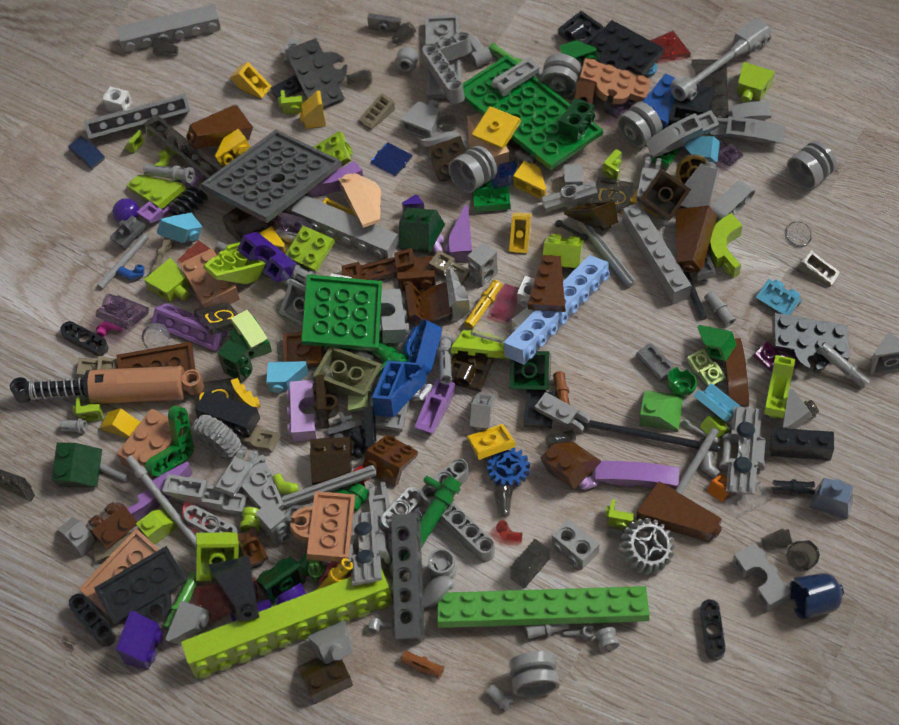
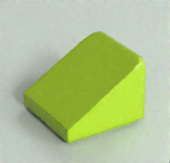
(135, 142)
(715, 422)

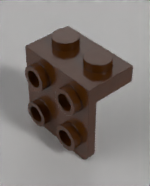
(420, 275)
(427, 304)
(389, 458)
(111, 524)

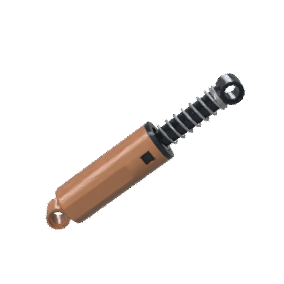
(115, 385)

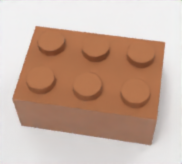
(203, 285)
(148, 440)

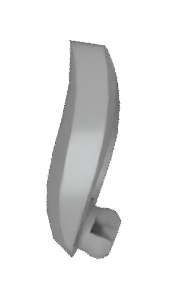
(438, 138)
(436, 590)

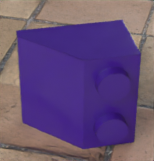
(139, 641)

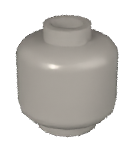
(406, 59)

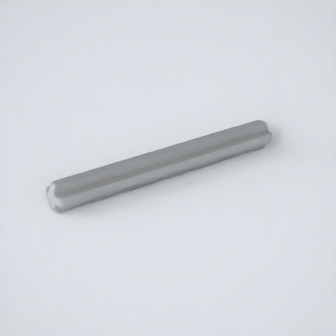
(608, 254)
(329, 485)

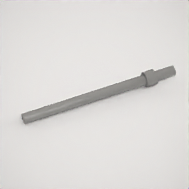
(141, 473)

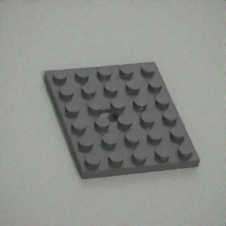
(249, 177)

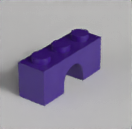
(257, 247)

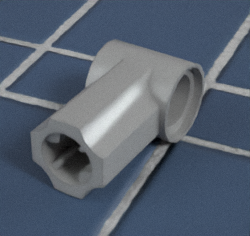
(479, 54)

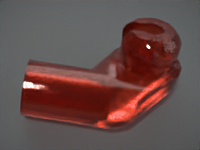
(506, 533)

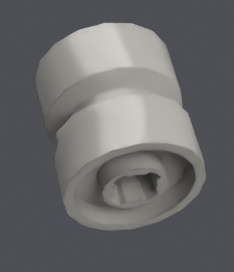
(442, 563)

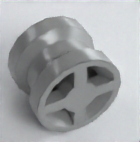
(607, 639)

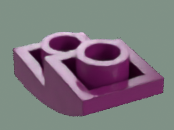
(766, 356)

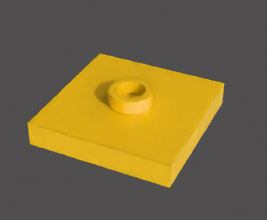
(496, 128)
(491, 441)

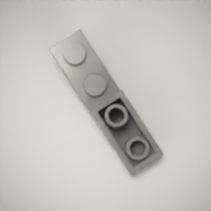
(749, 129)
(680, 132)

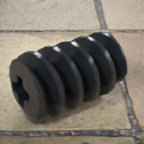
(187, 201)

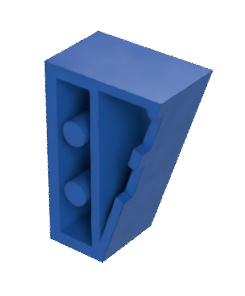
(662, 99)
(397, 386)

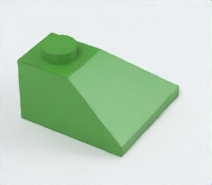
(661, 410)

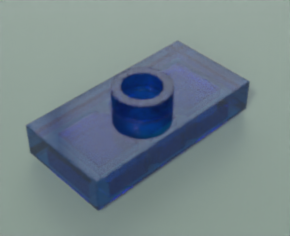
(504, 174)

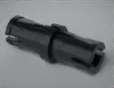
(793, 487)

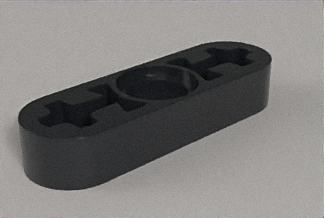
(87, 345)
(709, 638)

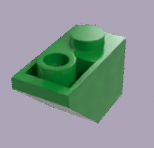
(579, 51)
(717, 342)

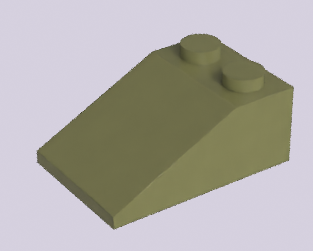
(347, 372)

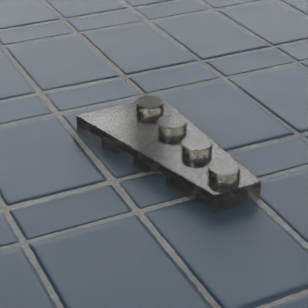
(717, 80)

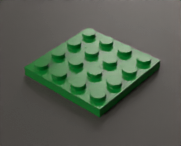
(342, 312)

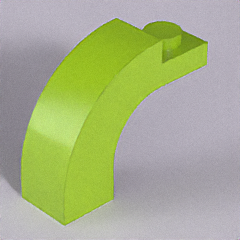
(723, 233)
(779, 387)

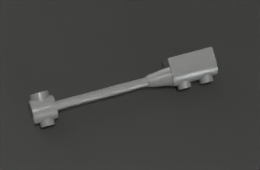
(744, 41)

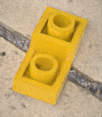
(244, 396)

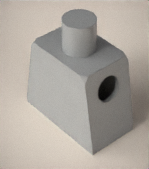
(422, 119)
(332, 642)

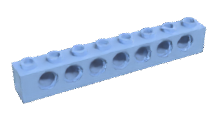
(543, 324)

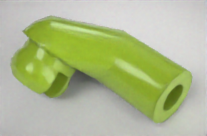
(283, 486)

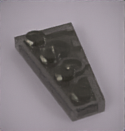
(16, 484)

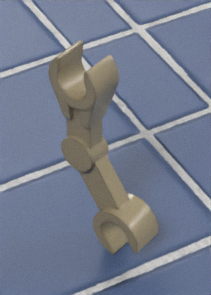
(166, 245)

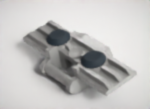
(751, 449)
(371, 547)

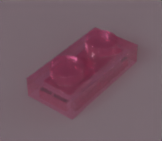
(505, 303)

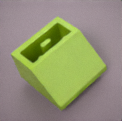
(568, 248)

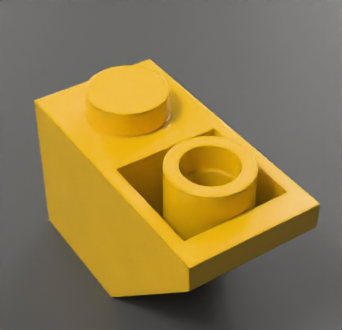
(232, 147)

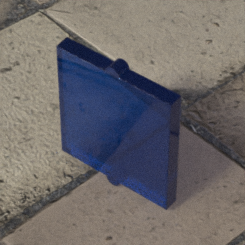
(391, 159)

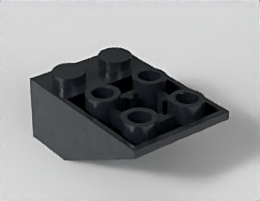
(699, 105)

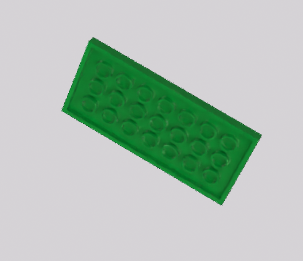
(537, 109)

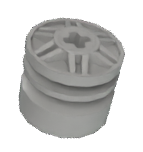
(811, 164)
(472, 169)

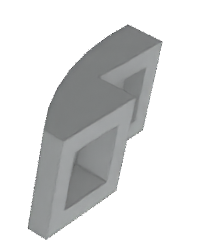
(752, 110)

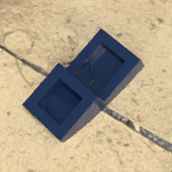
(87, 152)

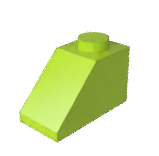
(156, 525)

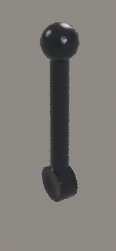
(559, 223)

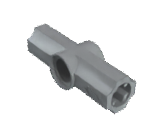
(570, 196)

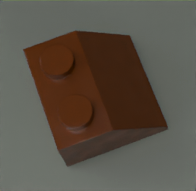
(569, 463)

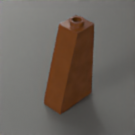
(214, 128)
(693, 236)
(679, 514)

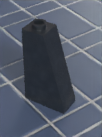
(236, 586)

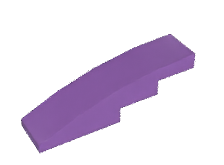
(636, 473)
(148, 501)

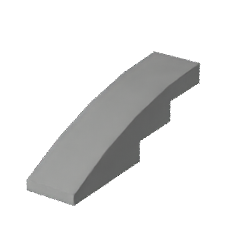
(204, 495)

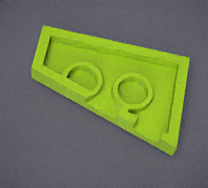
(155, 190)
(475, 344)

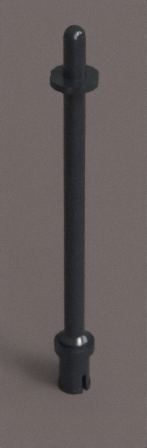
(648, 435)

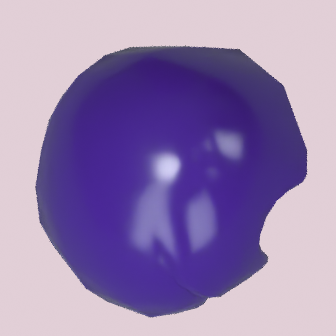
(124, 209)
(292, 593)

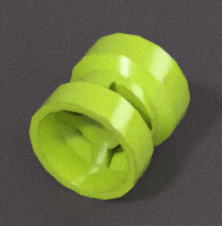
(249, 519)

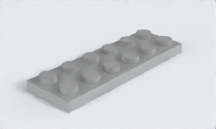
(438, 28)

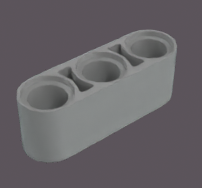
(733, 200)

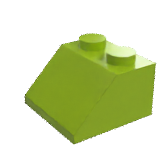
(213, 549)

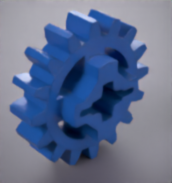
(508, 476)

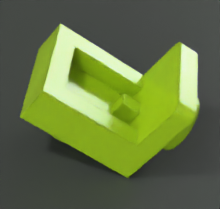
(290, 105)
(618, 519)

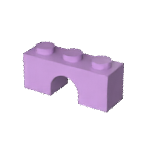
(302, 426)

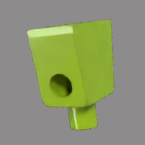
(754, 82)
(168, 282)

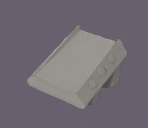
(457, 296)

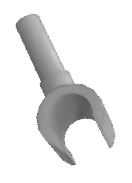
(375, 625)
(582, 633)

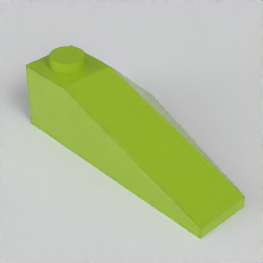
(234, 267)

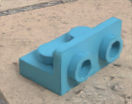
(778, 297)
(717, 402)

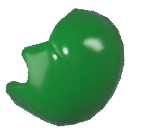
(681, 382)

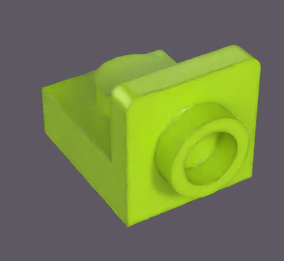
(612, 165)
(90, 412)

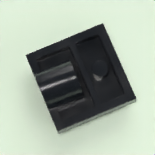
(580, 28)

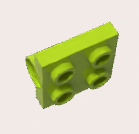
(336, 147)
(310, 248)

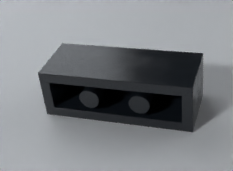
(234, 414)
(802, 444)

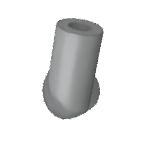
(706, 465)

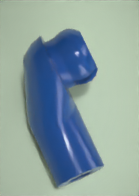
(138, 272)

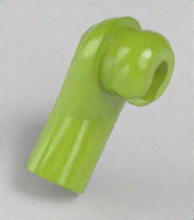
(164, 159)

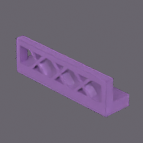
(186, 326)

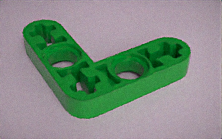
(177, 419)

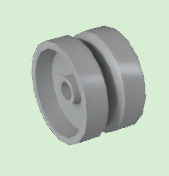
(561, 74)
(639, 124)
(534, 674)

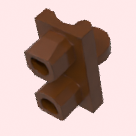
(252, 547)

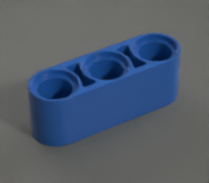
(425, 344)

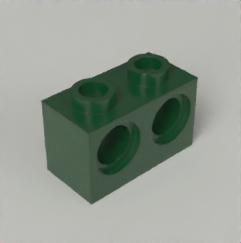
(576, 119)
(235, 360)

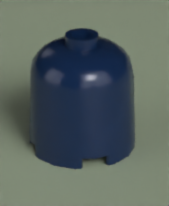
(816, 595)

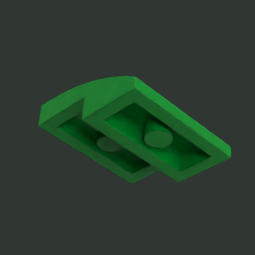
(491, 199)

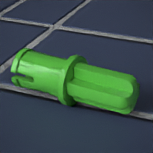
(315, 570)

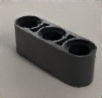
(96, 627)

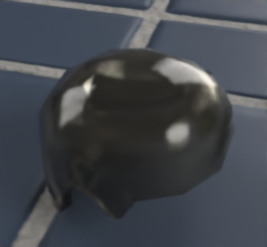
(802, 555)

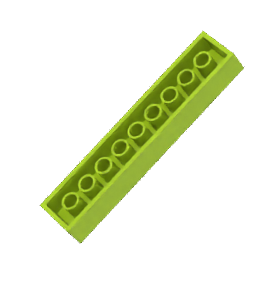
(283, 624)

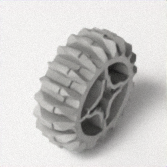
(216, 437)
(662, 548)

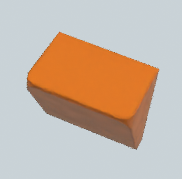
(718, 488)

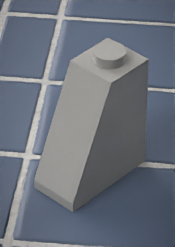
(702, 185)

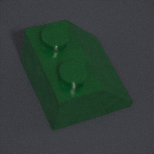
(419, 229)
(533, 374)
(76, 465)
(280, 578)

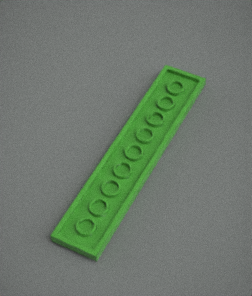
(543, 607)

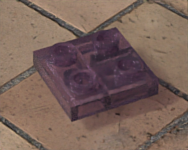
(121, 311)

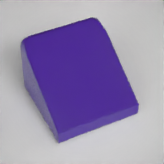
(413, 202)

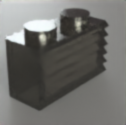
(529, 563)

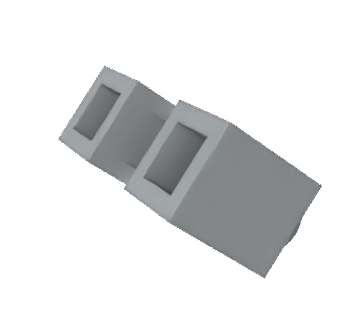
(394, 317)
(754, 562)

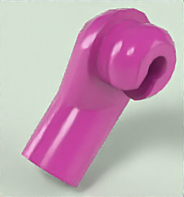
(105, 327)

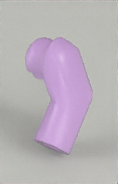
(437, 246)
(588, 482)

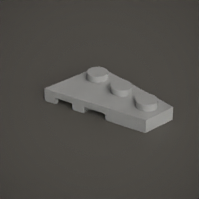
(260, 485)

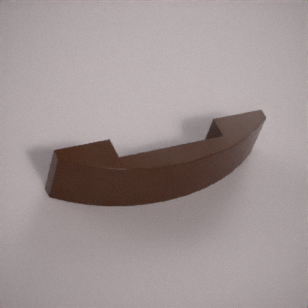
(381, 269)
(737, 375)

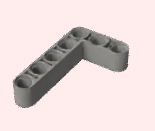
(437, 57)
(454, 513)

